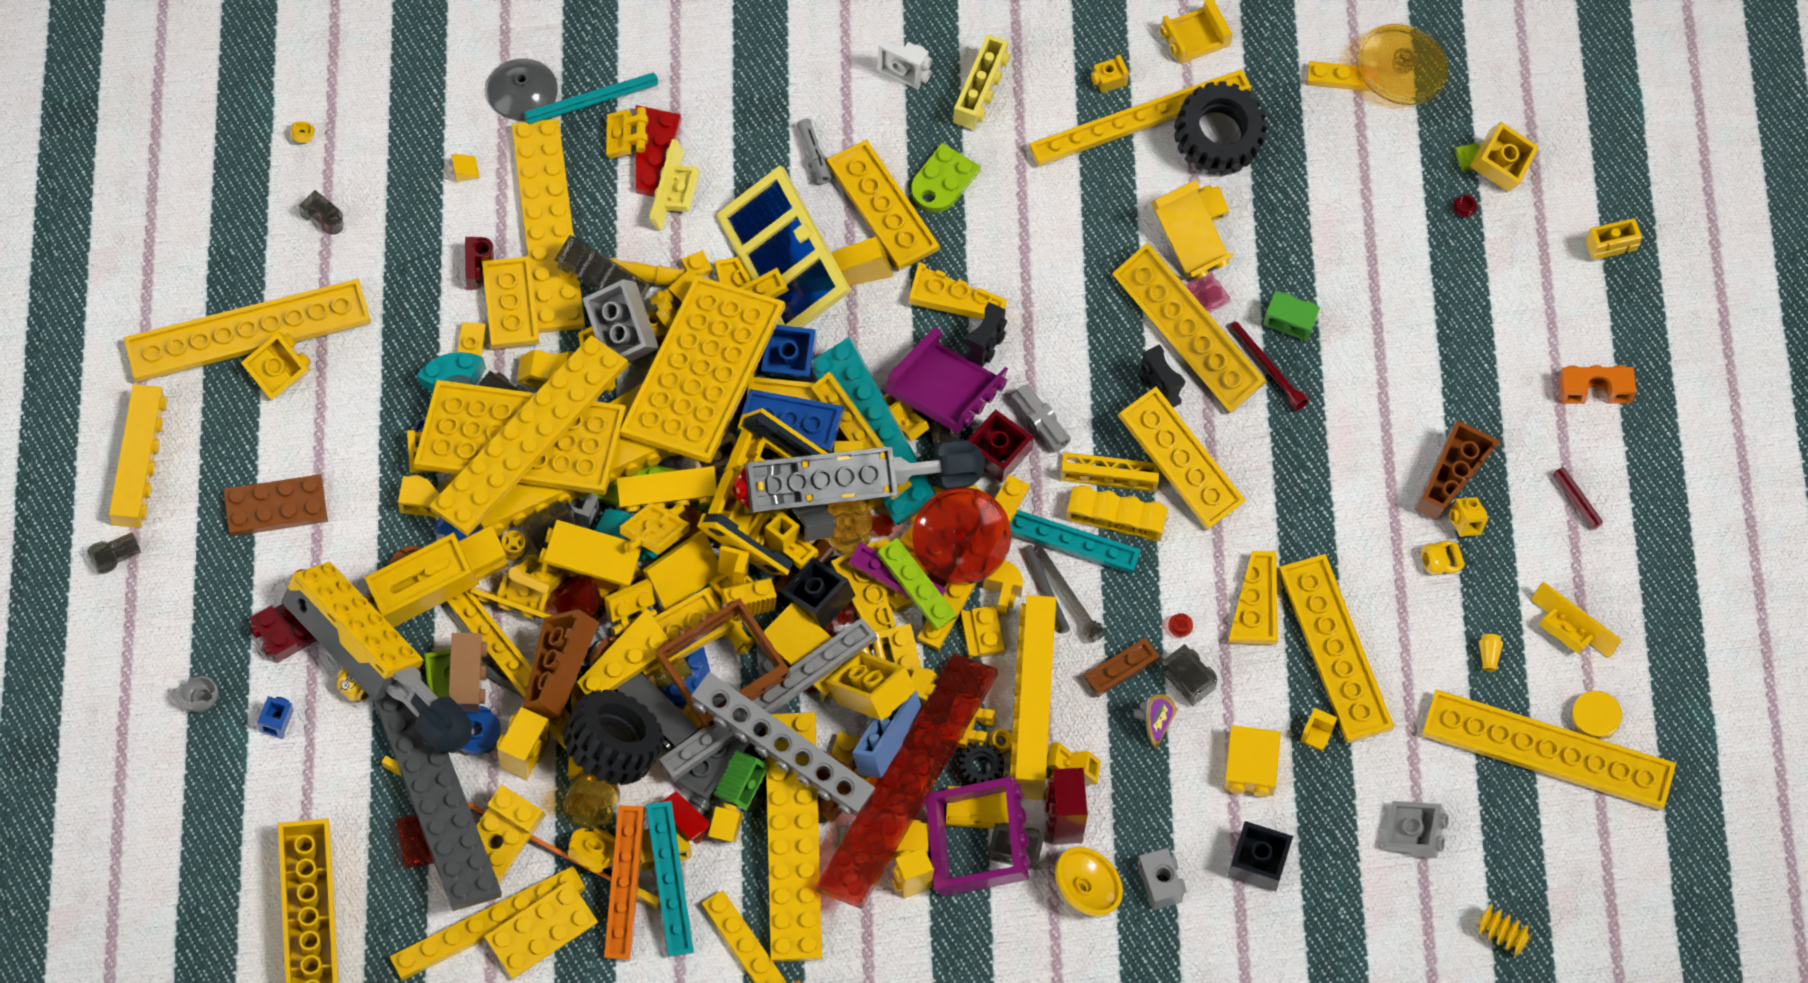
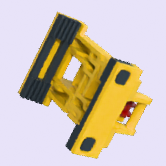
(727, 517)

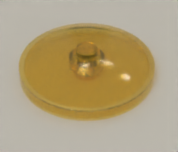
(1402, 64)

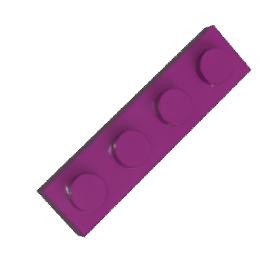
(867, 562)

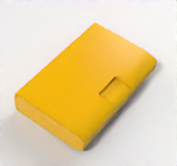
(978, 812)

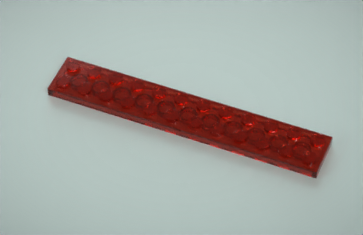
(907, 781)

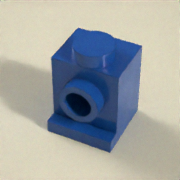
(275, 707)

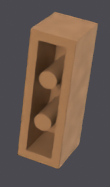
(467, 670)

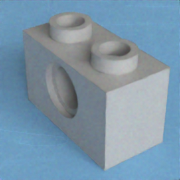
(1161, 893)

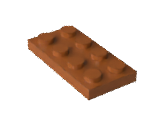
(275, 505)

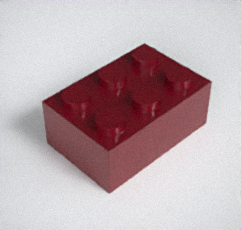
(1066, 806)

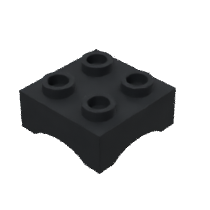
(987, 335)
(1157, 373)

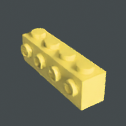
(981, 81)

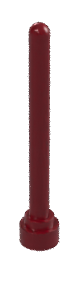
(1296, 398)

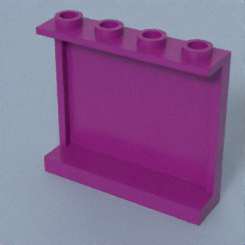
(943, 383)

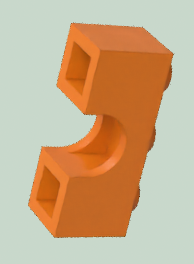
(1615, 381)

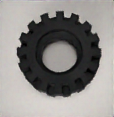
(980, 752)

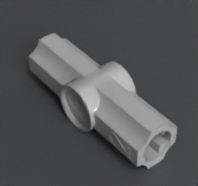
(1041, 418)

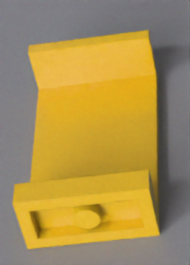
(1191, 230)
(589, 554)
(795, 637)

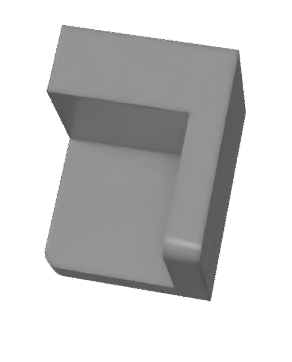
(586, 509)

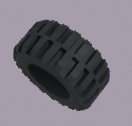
(1236, 105)
(613, 737)

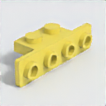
(675, 186)

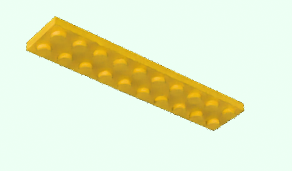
(547, 224)
(246, 329)
(528, 435)
(1549, 749)
(793, 854)

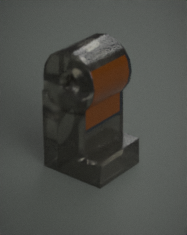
(322, 211)

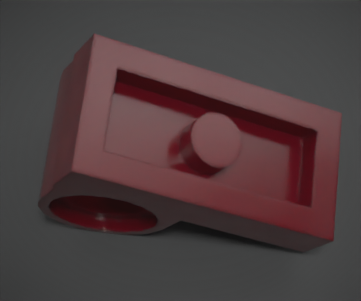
(474, 260)

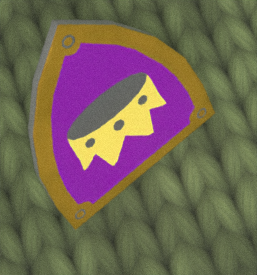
(1158, 714)

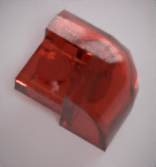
(577, 594)

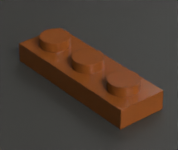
(1121, 667)

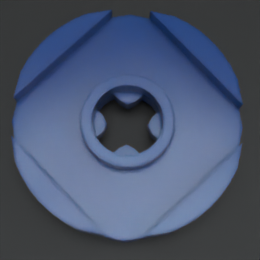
(490, 734)

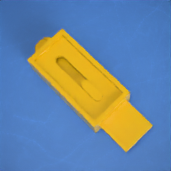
(432, 575)

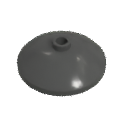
(514, 97)

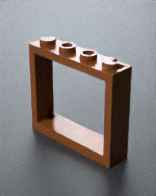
(707, 625)

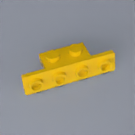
(516, 595)
(1572, 624)

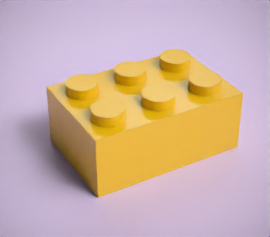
(871, 685)

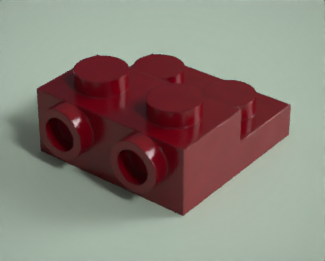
(280, 632)

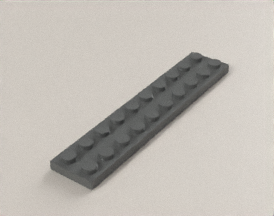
(440, 810)

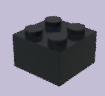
(818, 592)
(1260, 856)

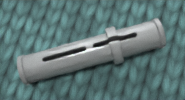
(816, 158)

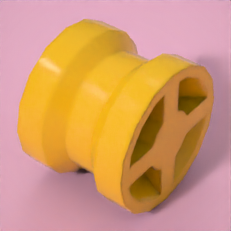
(514, 539)

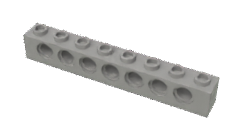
(713, 687)

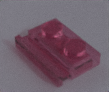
(1209, 292)

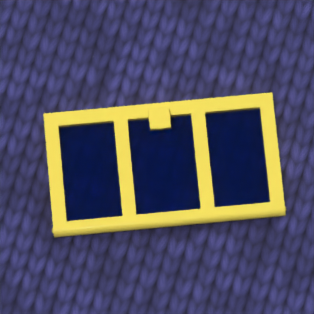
(776, 231)

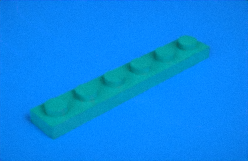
(1075, 542)
(669, 878)

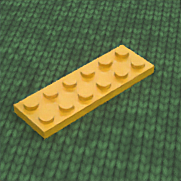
(882, 204)
(1181, 458)

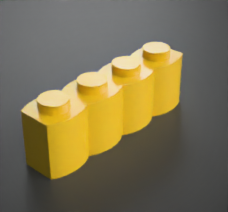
(1116, 513)

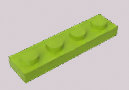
(916, 584)

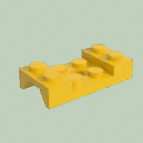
(514, 821)

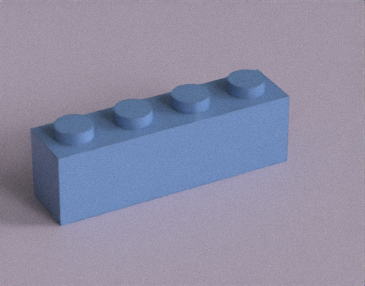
(885, 738)

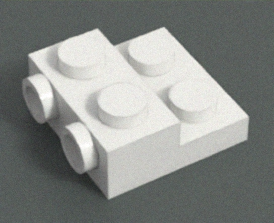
(906, 64)

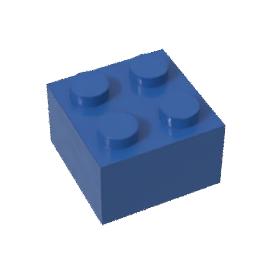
(790, 353)

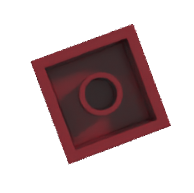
(1001, 444)

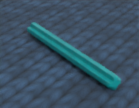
(591, 98)

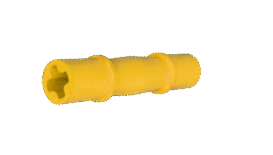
(653, 274)

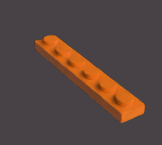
(624, 882)

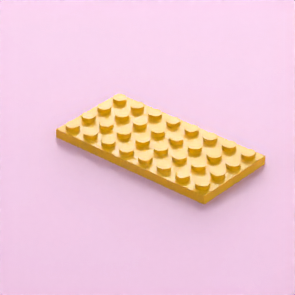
(702, 369)
(469, 416)

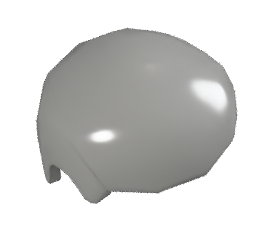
(198, 693)

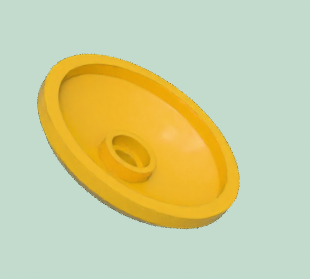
(1088, 881)

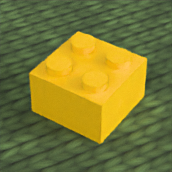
(1504, 156)
(523, 743)

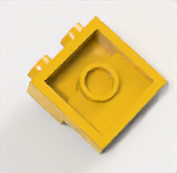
(277, 364)

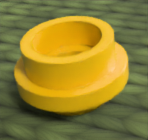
(1005, 735)

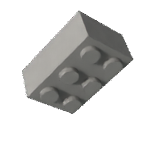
(621, 320)

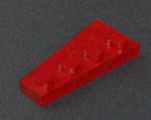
(661, 129)

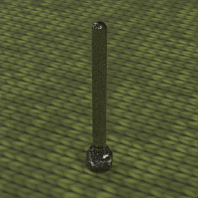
(1093, 630)

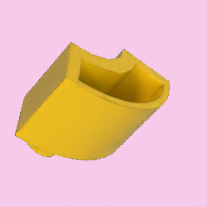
(538, 367)

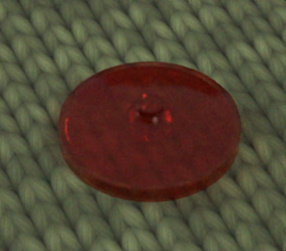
(961, 536)

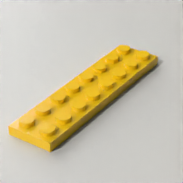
(1189, 327)
(1336, 648)

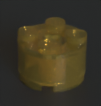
(853, 526)
(591, 801)

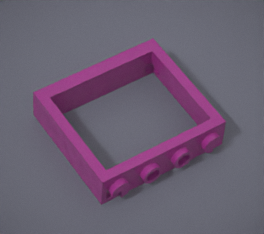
(938, 840)

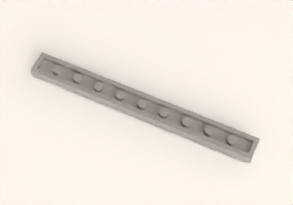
(802, 676)

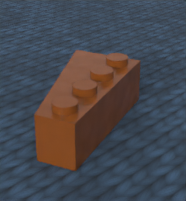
(1456, 464)
(558, 661)

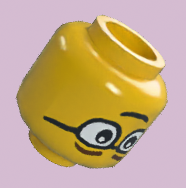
(350, 687)

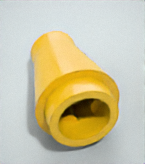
(1490, 651)

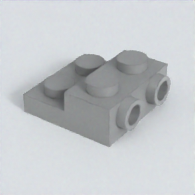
(1416, 828)

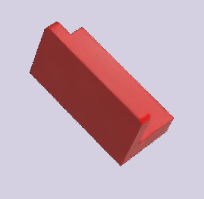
(688, 819)

